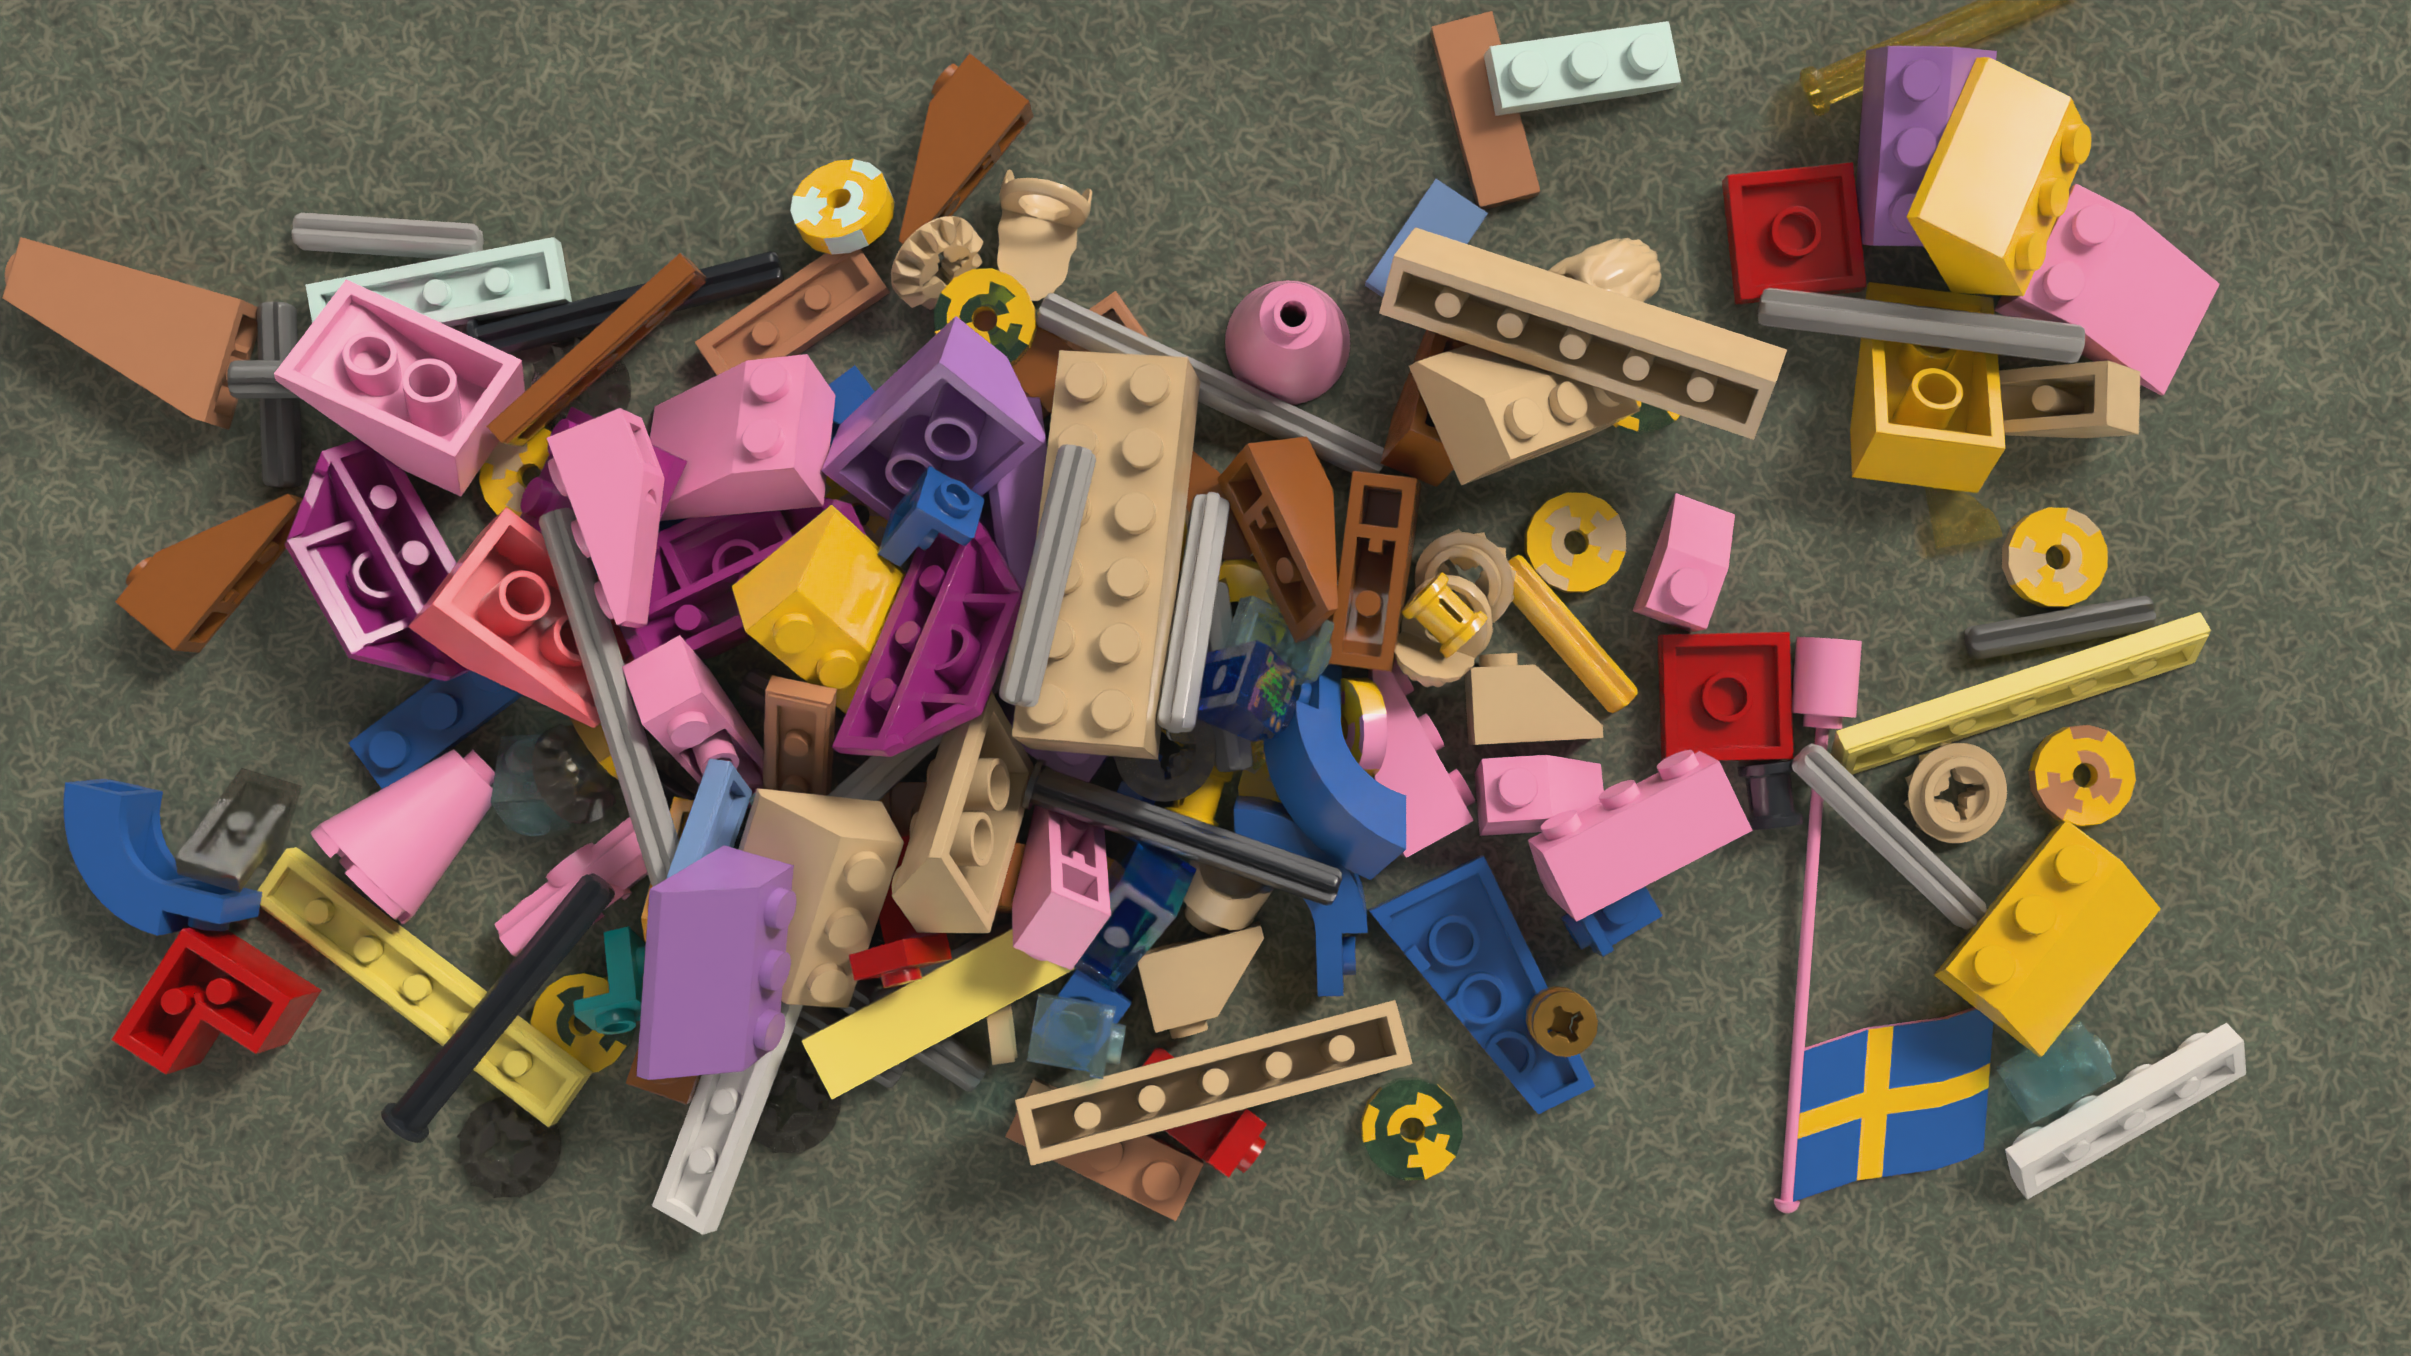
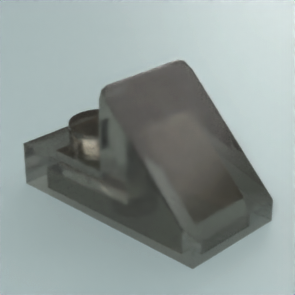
(240, 831)

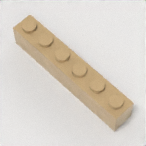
(1582, 332)
(1212, 1082)

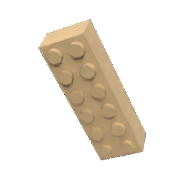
(1126, 562)

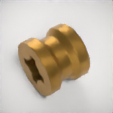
(1554, 1010)

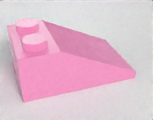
(2120, 285)
(404, 384)
(749, 439)

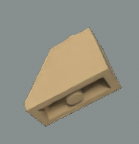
(2071, 400)
(1521, 705)
(1195, 978)

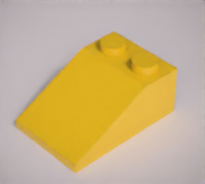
(1926, 409)

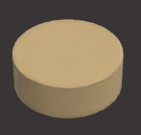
(1002, 1036)

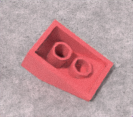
(509, 622)

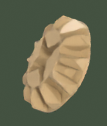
(915, 267)
(1470, 551)
(1978, 806)

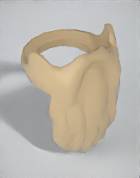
(1039, 231)
(1616, 266)
(1420, 653)

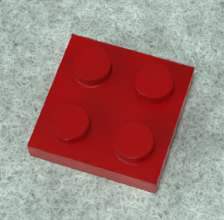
(1794, 231)
(1726, 695)

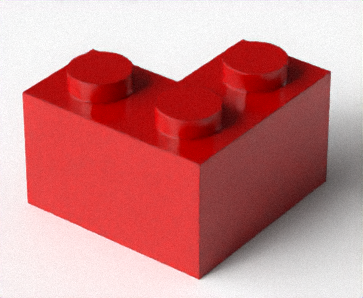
(211, 987)

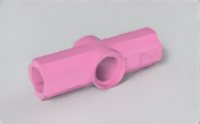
(613, 858)

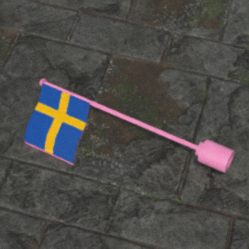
(1885, 1093)

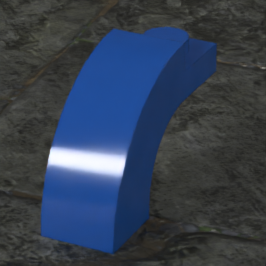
(1328, 790)
(128, 867)
(1336, 955)

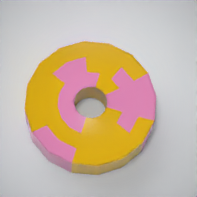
(1364, 722)

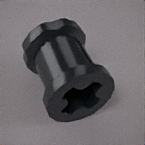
(1770, 795)

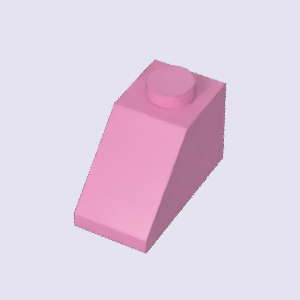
(1687, 565)
(1526, 791)

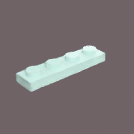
(467, 285)

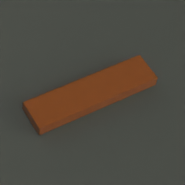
(598, 352)

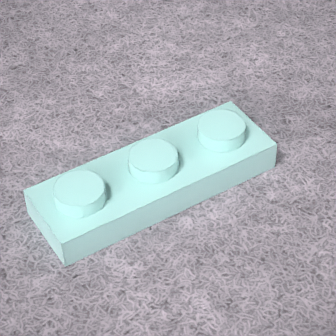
(1581, 68)

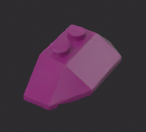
(371, 559)
(699, 566)
(935, 649)

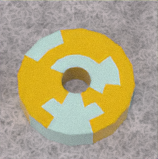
(842, 206)

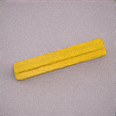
(1570, 638)

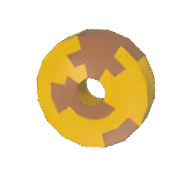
(2110, 771)

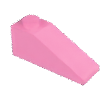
(1060, 889)

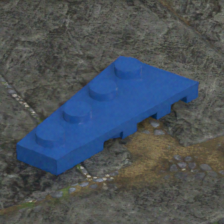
(1481, 967)

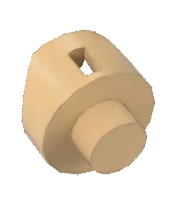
(1222, 899)

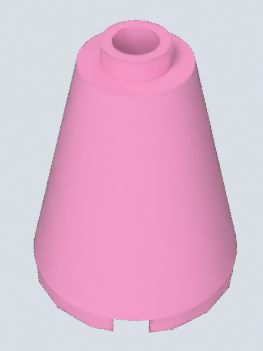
(1282, 359)
(410, 831)

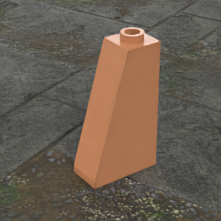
(141, 324)

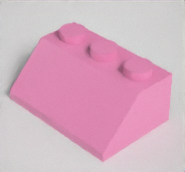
(1637, 833)

